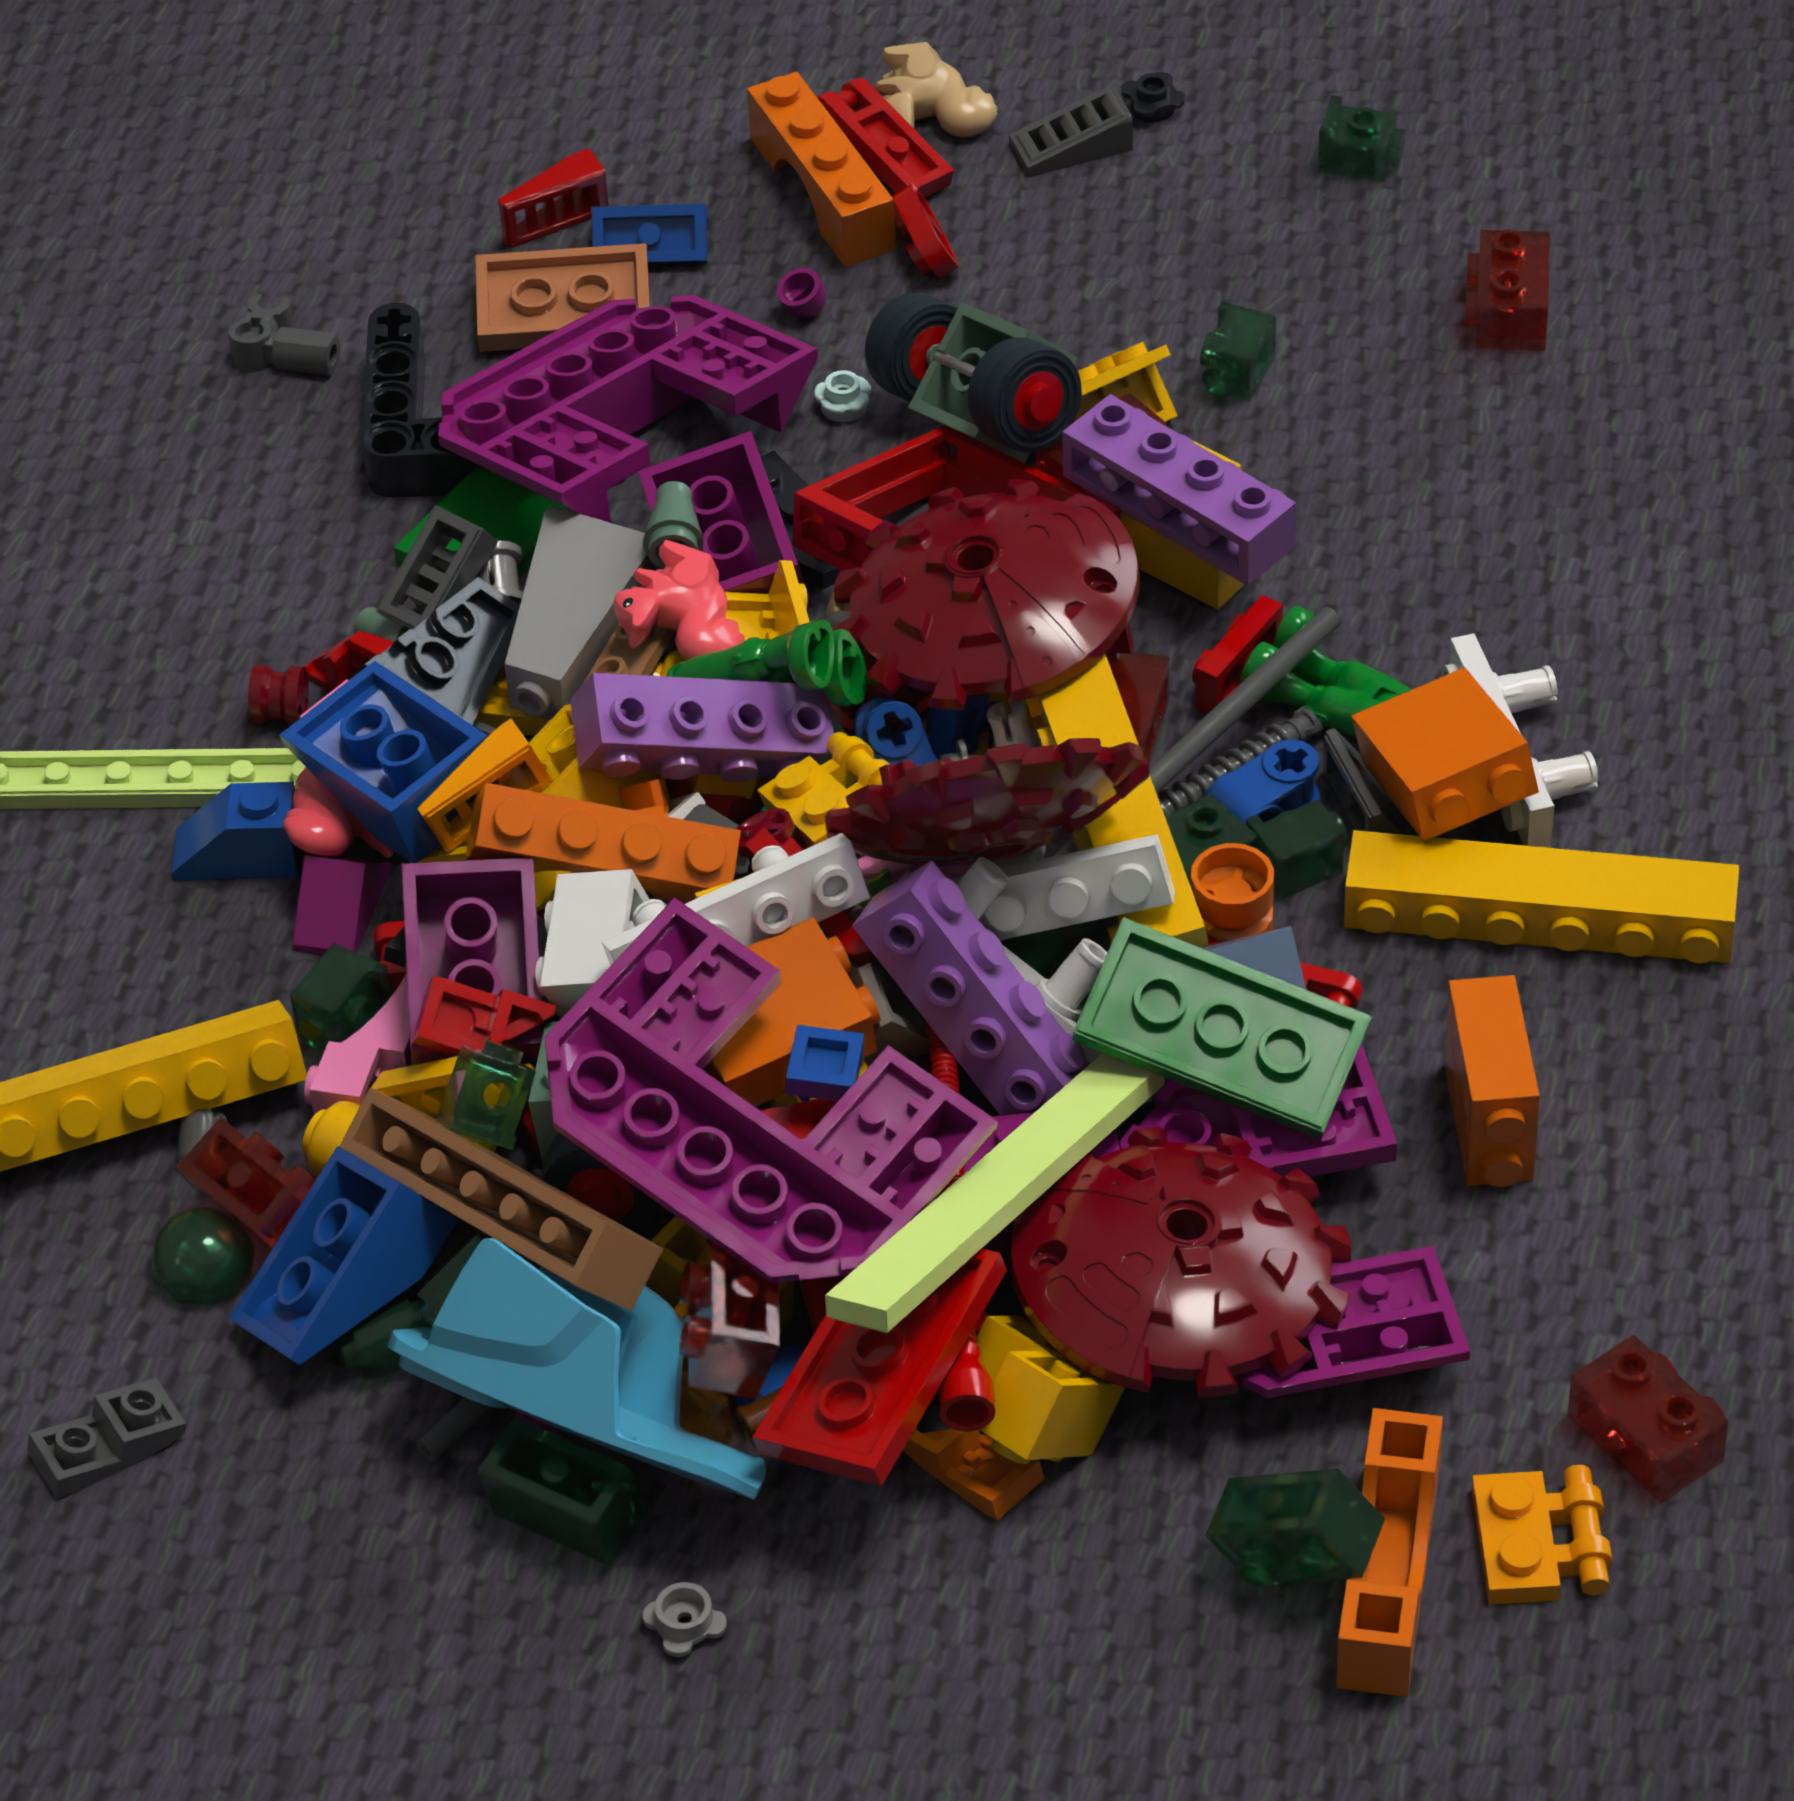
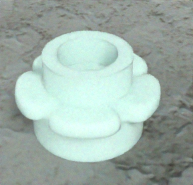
(843, 396)

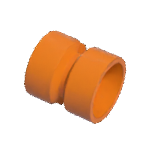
(1233, 891)

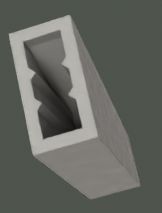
(568, 607)

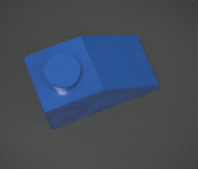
(238, 836)

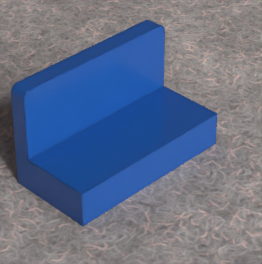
(670, 231)

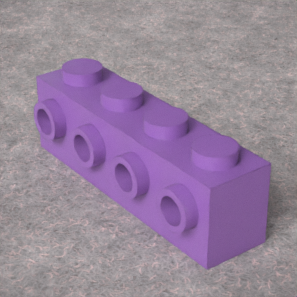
(1179, 489)
(697, 726)
(969, 991)

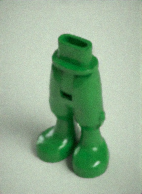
(806, 656)
(1341, 686)

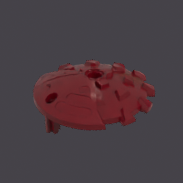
(992, 594)
(988, 802)
(1178, 1264)

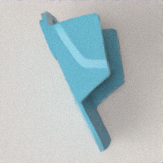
(572, 1363)

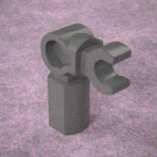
(266, 339)

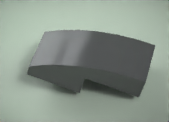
(121, 1432)

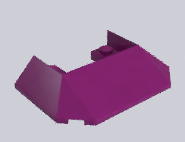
(568, 403)
(786, 1207)
(1398, 1301)

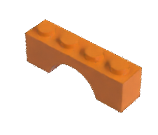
(846, 195)
(570, 834)
(1385, 1604)

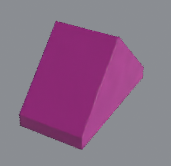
(337, 901)

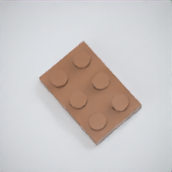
(541, 291)

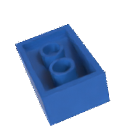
(384, 754)
(341, 1258)

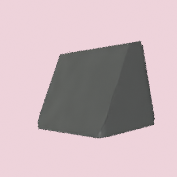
(1356, 789)

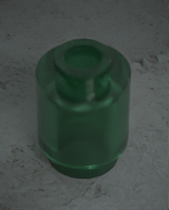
(366, 1343)

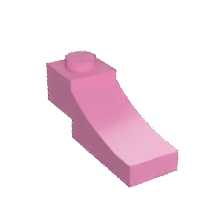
(355, 1064)

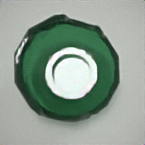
(202, 1256)

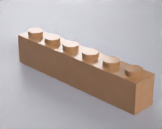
(502, 1199)

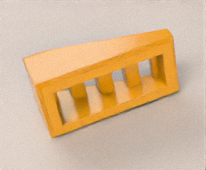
(500, 759)

